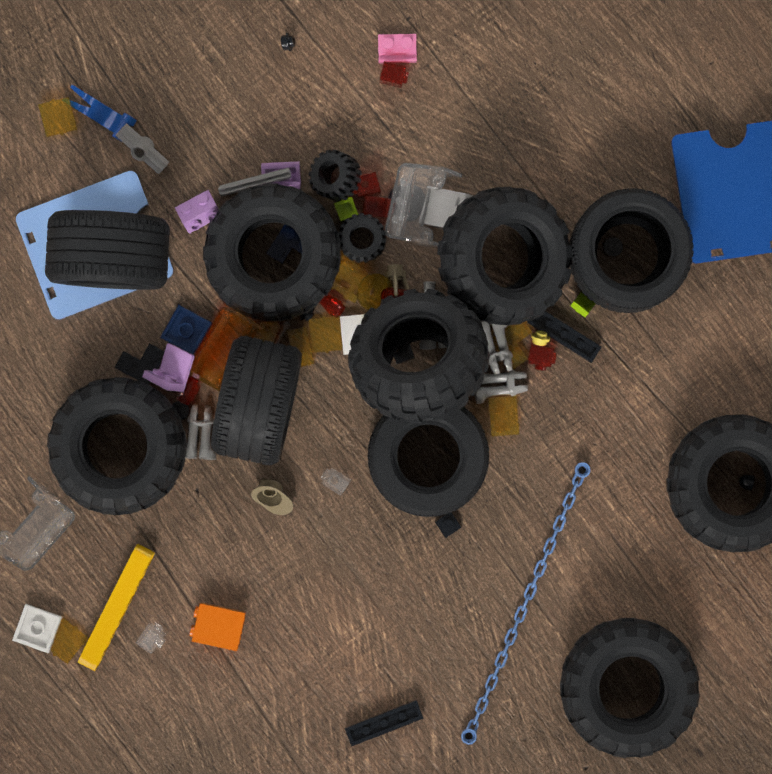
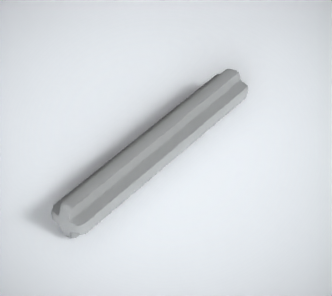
(268, 178)

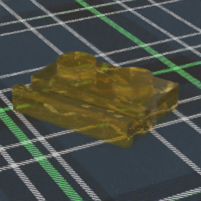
(503, 416)

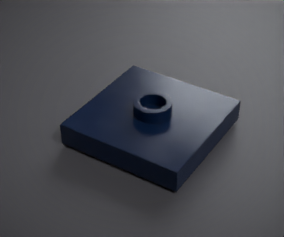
(186, 330)

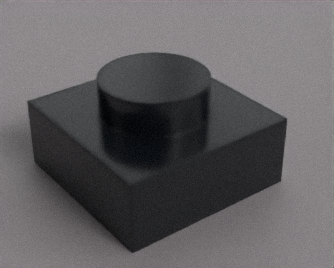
(448, 524)

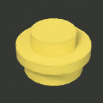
(540, 338)

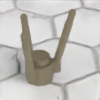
(395, 273)

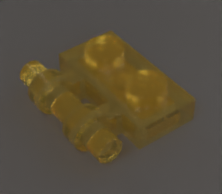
(352, 274)

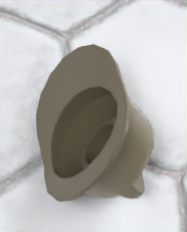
(271, 496)

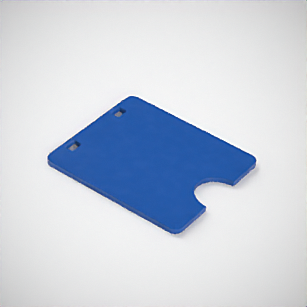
(726, 192)

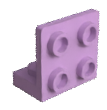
(173, 369)

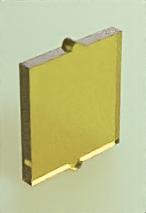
(57, 117)
(325, 334)
(67, 641)

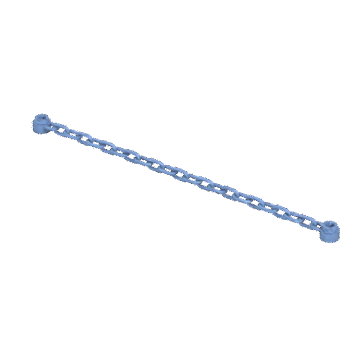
(523, 607)

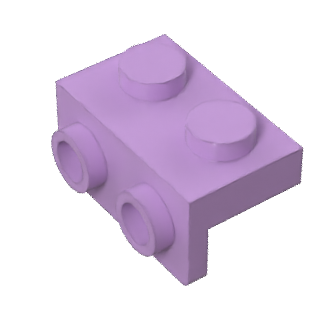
(294, 181)
(197, 211)

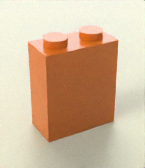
(218, 626)

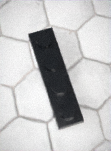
(566, 336)
(384, 723)

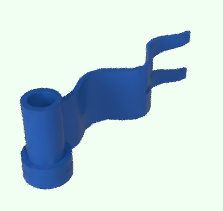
(101, 113)

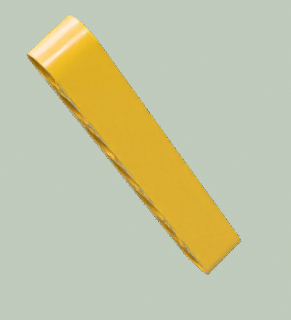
(116, 607)

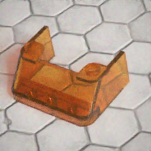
(213, 352)

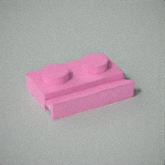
(397, 48)

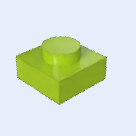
(345, 209)
(582, 304)

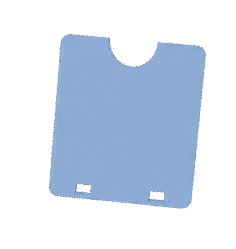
(115, 194)

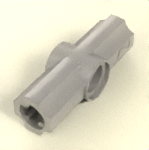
(142, 148)

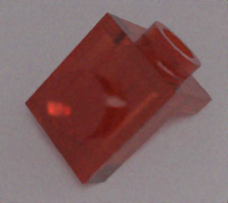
(376, 206)

